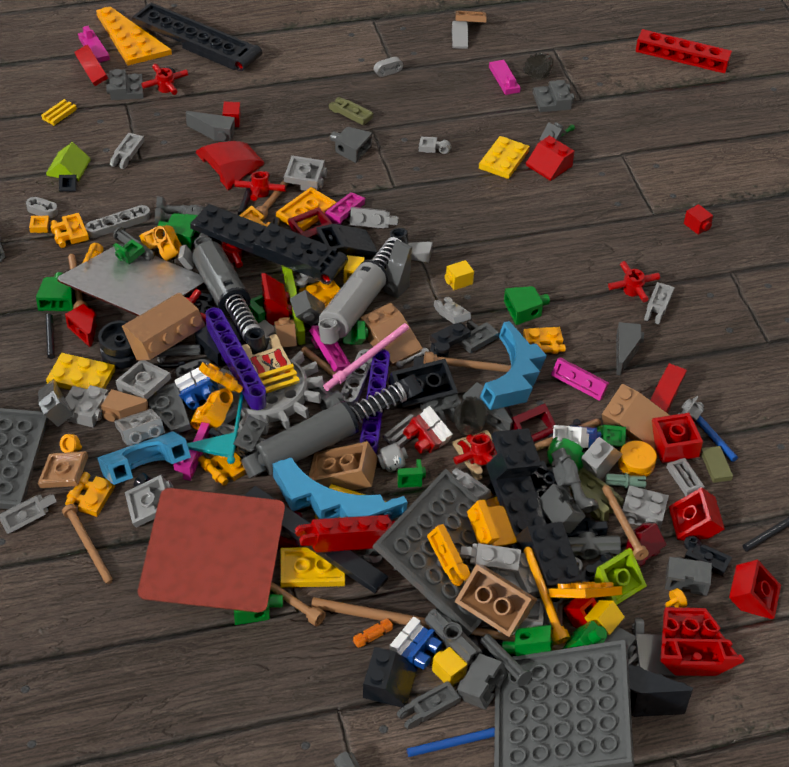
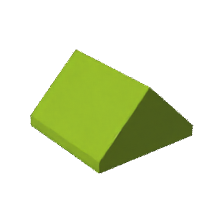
(69, 161)
(623, 572)

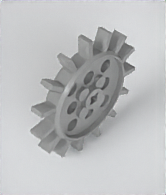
(281, 402)

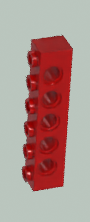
(683, 51)

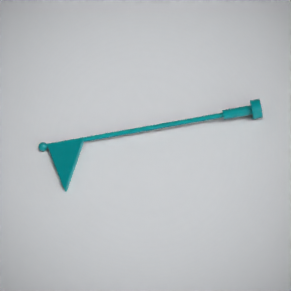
(222, 444)

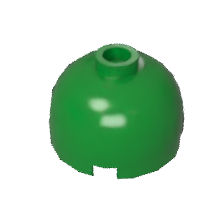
(572, 449)

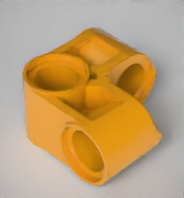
(168, 245)
(214, 410)

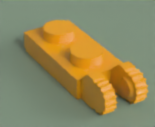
(448, 555)

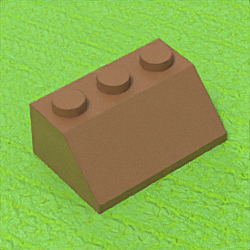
(495, 600)

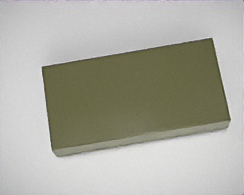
(716, 464)

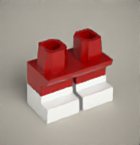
(428, 430)

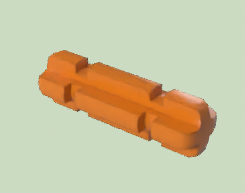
(373, 633)

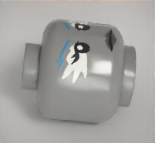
(392, 457)

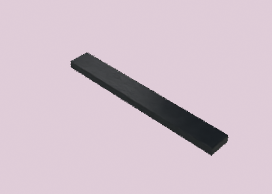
(344, 560)

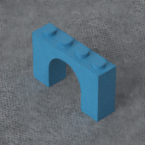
(118, 465)

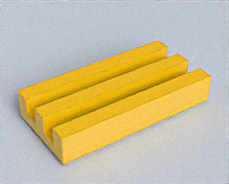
(59, 112)
(277, 371)

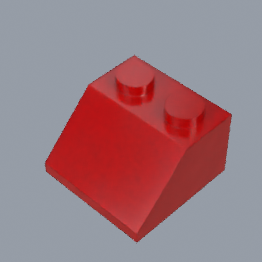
(550, 158)
(275, 299)
(676, 437)
(696, 515)
(755, 589)

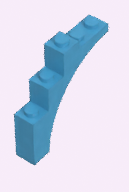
(518, 381)

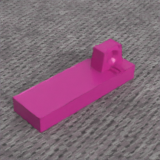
(89, 37)
(504, 77)
(342, 209)
(332, 352)
(580, 379)
(189, 465)

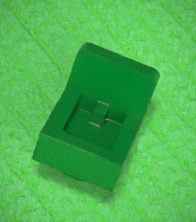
(129, 251)
(357, 334)

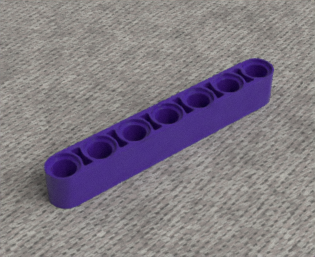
(236, 358)
(377, 381)

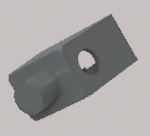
(352, 143)

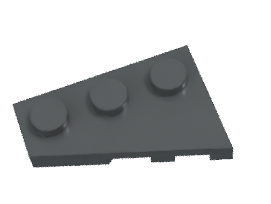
(170, 408)

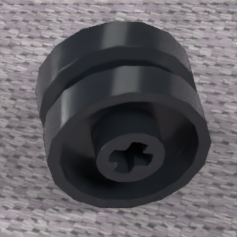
(115, 345)

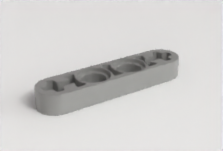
(141, 214)
(356, 378)

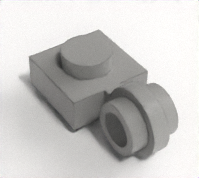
(430, 144)

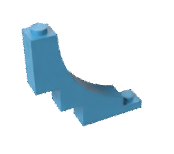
(327, 503)

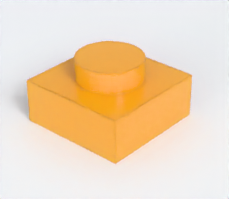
(39, 224)

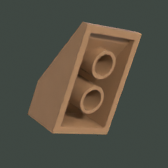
(384, 322)
(633, 411)
(345, 466)

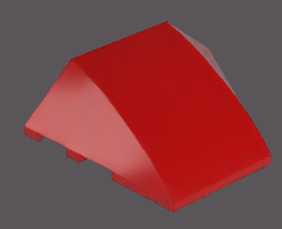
(230, 160)
(695, 644)

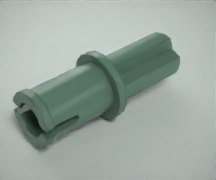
(625, 480)

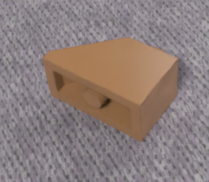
(286, 332)
(120, 405)

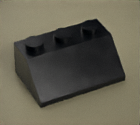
(434, 379)

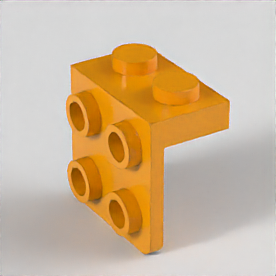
(491, 524)

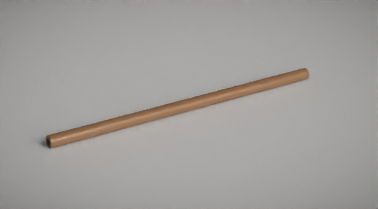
(398, 618)

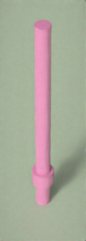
(340, 376)

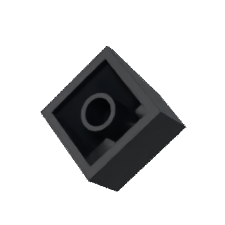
(389, 678)

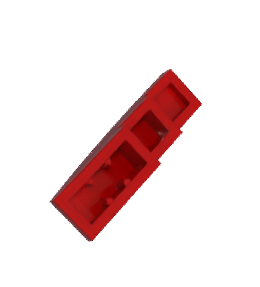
(91, 65)
(668, 387)

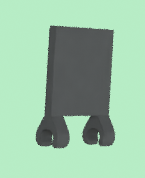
(649, 650)

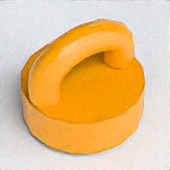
(70, 443)
(677, 599)

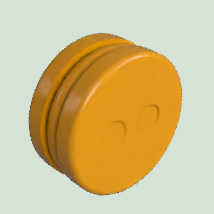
(637, 458)

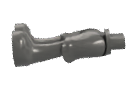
(163, 211)
(567, 475)

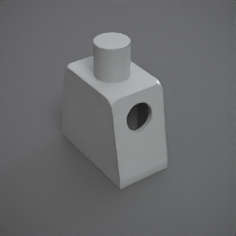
(600, 458)

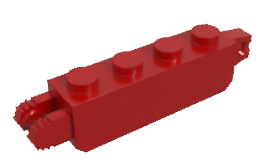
(343, 533)

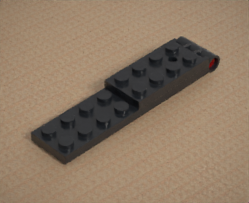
(198, 37)
(272, 243)

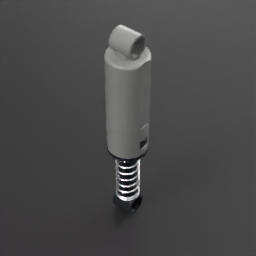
(357, 292)

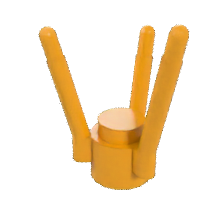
(94, 250)

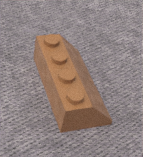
(162, 327)

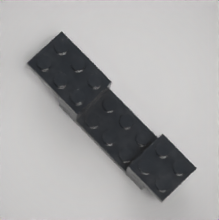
(515, 491)

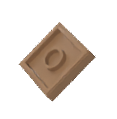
(471, 16)
(63, 469)

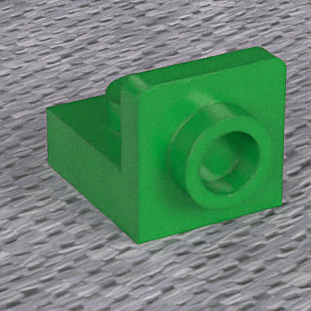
(257, 308)
(613, 434)
(411, 476)

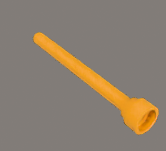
(559, 633)

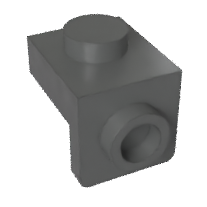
(553, 130)

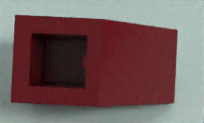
(651, 538)

